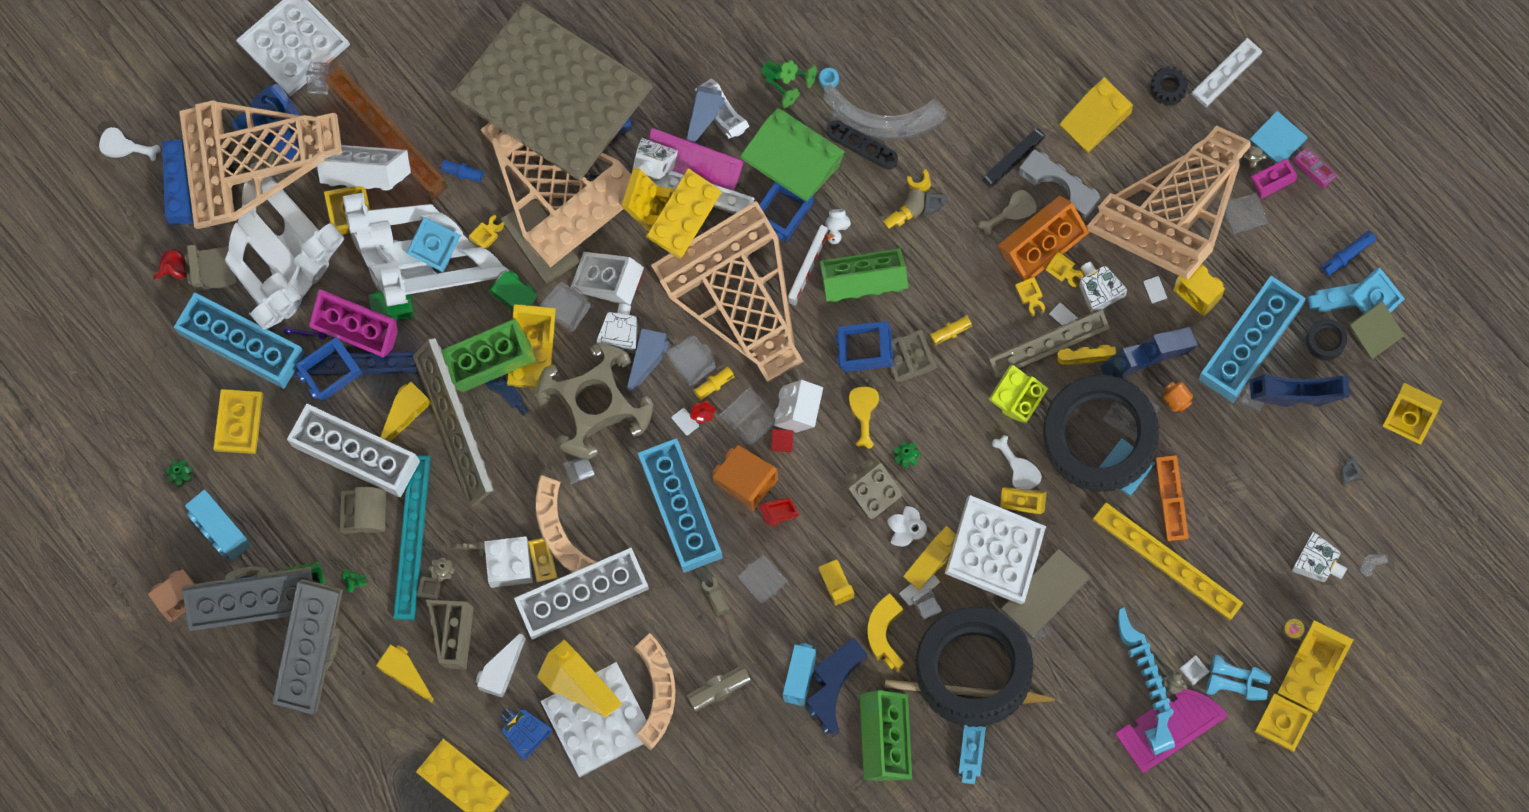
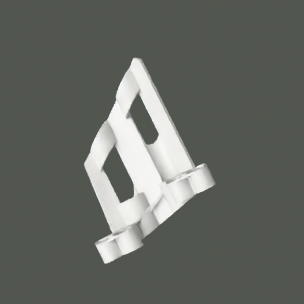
(295, 257)
(398, 272)

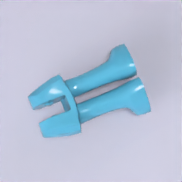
(1216, 683)

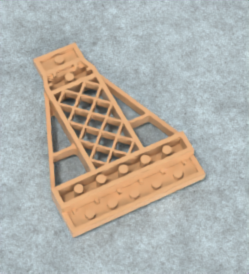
(208, 162)
(577, 217)
(1169, 241)
(721, 249)

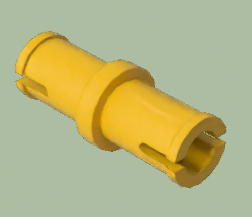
(951, 330)
(713, 383)

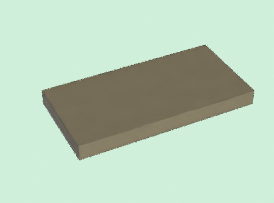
(532, 215)
(1047, 593)

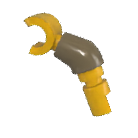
(913, 205)

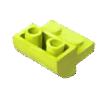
(1018, 394)

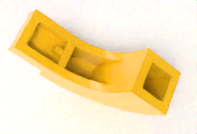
(881, 617)

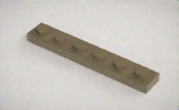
(1049, 342)

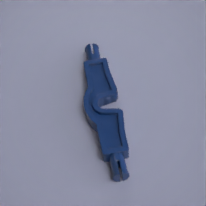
(509, 394)

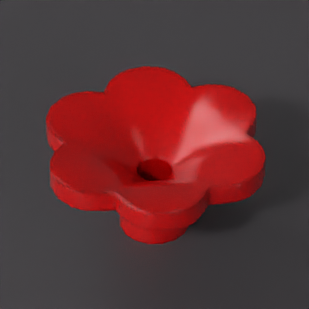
(702, 412)

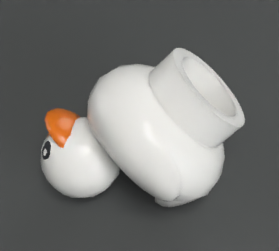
(836, 221)

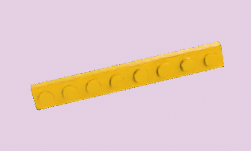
(1168, 561)

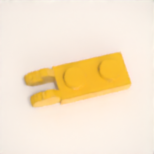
(1085, 355)

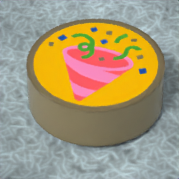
(1294, 629)

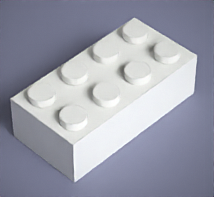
(365, 167)

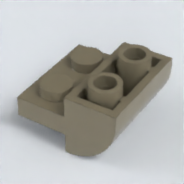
(363, 510)

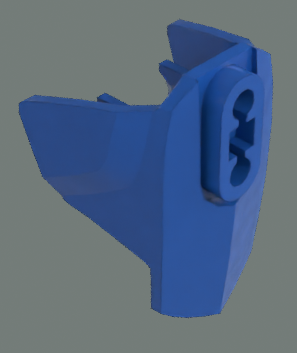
(278, 102)

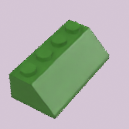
(863, 275)
(488, 355)
(885, 736)

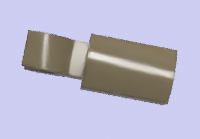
(716, 598)

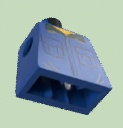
(524, 731)

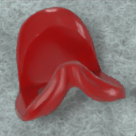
(171, 263)

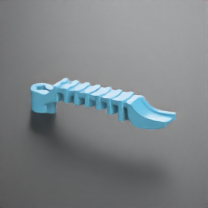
(1160, 736)

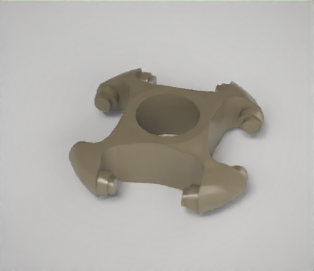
(601, 378)

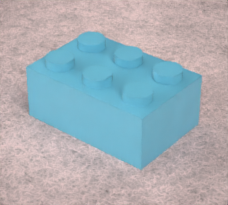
(216, 526)

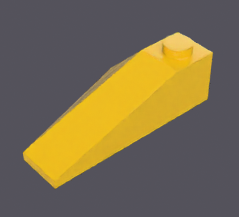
(570, 676)

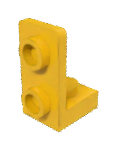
(836, 582)

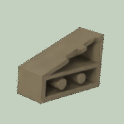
(452, 631)

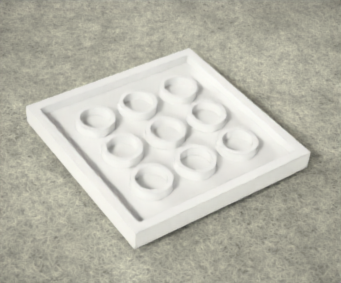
(291, 39)
(995, 550)
(591, 737)

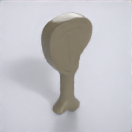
(1019, 209)

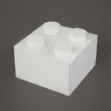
(798, 406)
(508, 562)

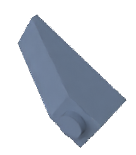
(704, 111)
(648, 355)

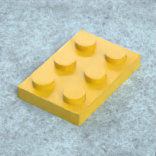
(238, 421)

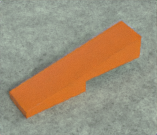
(1171, 498)

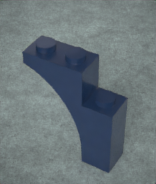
(1153, 350)
(1293, 391)
(832, 674)

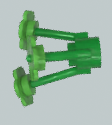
(787, 72)

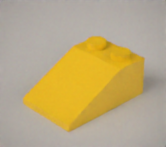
(1096, 115)

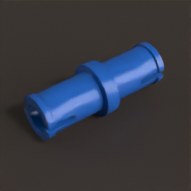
(462, 171)

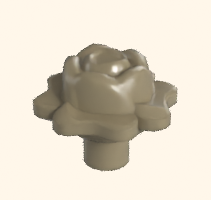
(1254, 155)
(441, 569)
(1174, 683)

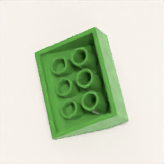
(793, 155)

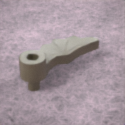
(481, 547)

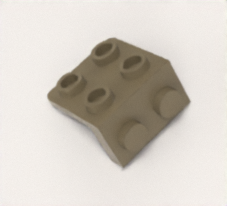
(209, 268)
(872, 487)

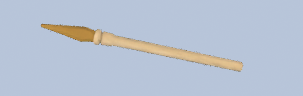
(967, 691)

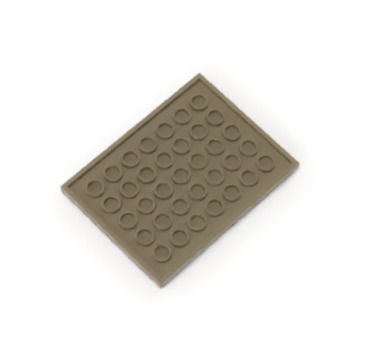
(551, 91)

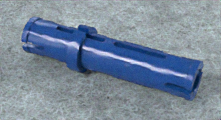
(1341, 258)

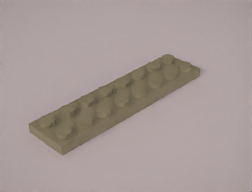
(452, 422)

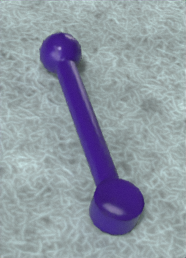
(287, 330)

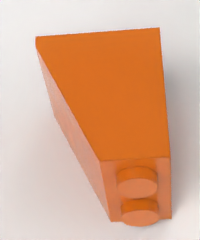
(745, 477)

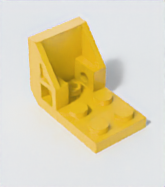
(644, 198)
(539, 328)
(1314, 666)

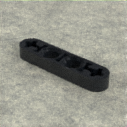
(860, 147)
(1014, 157)

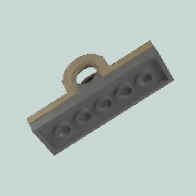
(242, 597)
(308, 646)

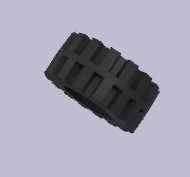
(1170, 74)

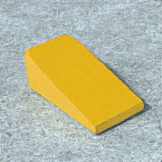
(1023, 500)
(542, 560)

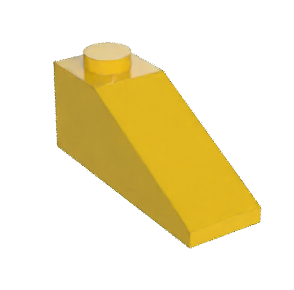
(406, 407)
(931, 559)
(400, 667)

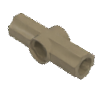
(718, 688)

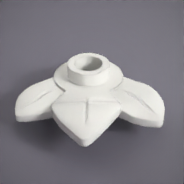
(904, 525)

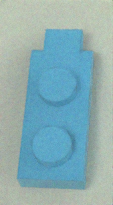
(1332, 298)
(971, 753)

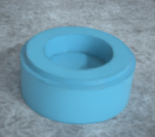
(828, 76)

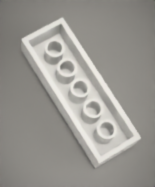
(353, 450)
(581, 593)

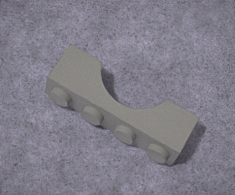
(1040, 169)

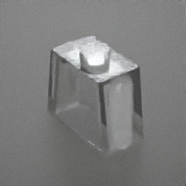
(569, 305)
(691, 360)

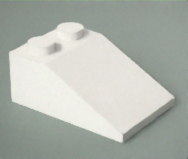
(608, 277)

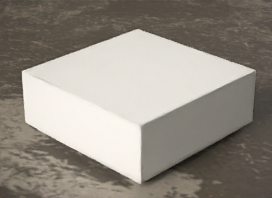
(1194, 670)

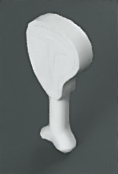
(116, 145)
(1024, 472)

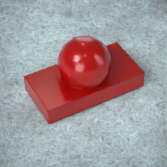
(778, 511)

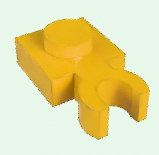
(484, 234)
(1062, 268)
(1030, 293)

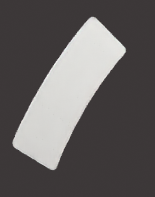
(910, 591)

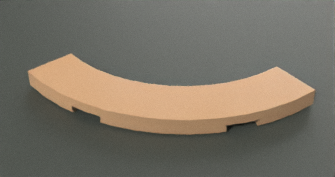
(551, 527)
(663, 691)

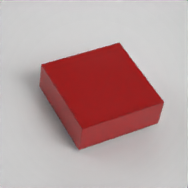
(782, 440)

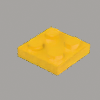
(1283, 722)

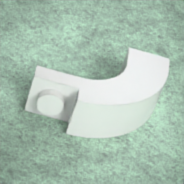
(727, 119)

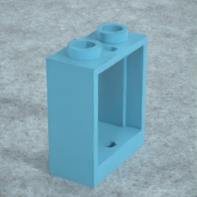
(799, 674)

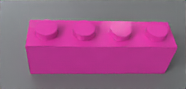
(353, 323)

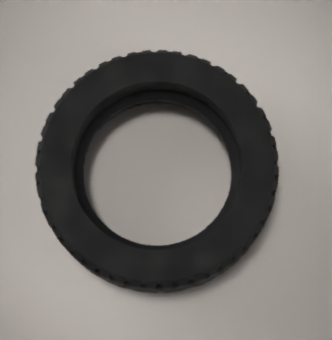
(1094, 388)
(974, 622)

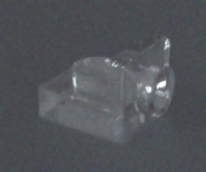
(316, 76)

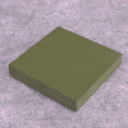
(1376, 330)

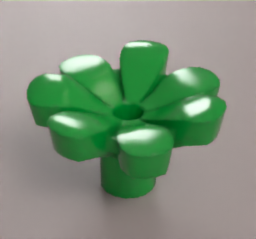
(909, 457)
(179, 476)
(353, 580)

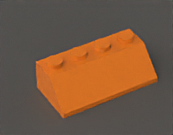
(1042, 237)

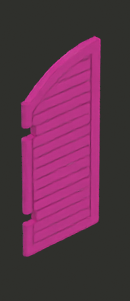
(708, 163)
(1191, 718)

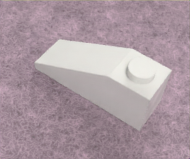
(499, 670)

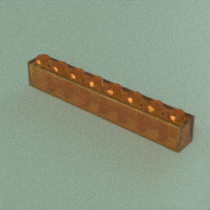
(385, 131)

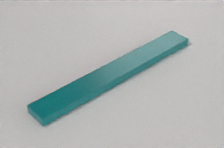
(412, 542)

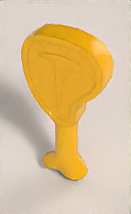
(862, 403)

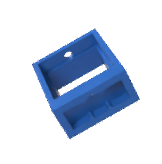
(785, 234)
(317, 356)
(884, 361)

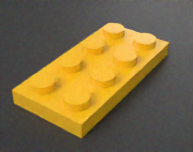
(684, 213)
(461, 780)

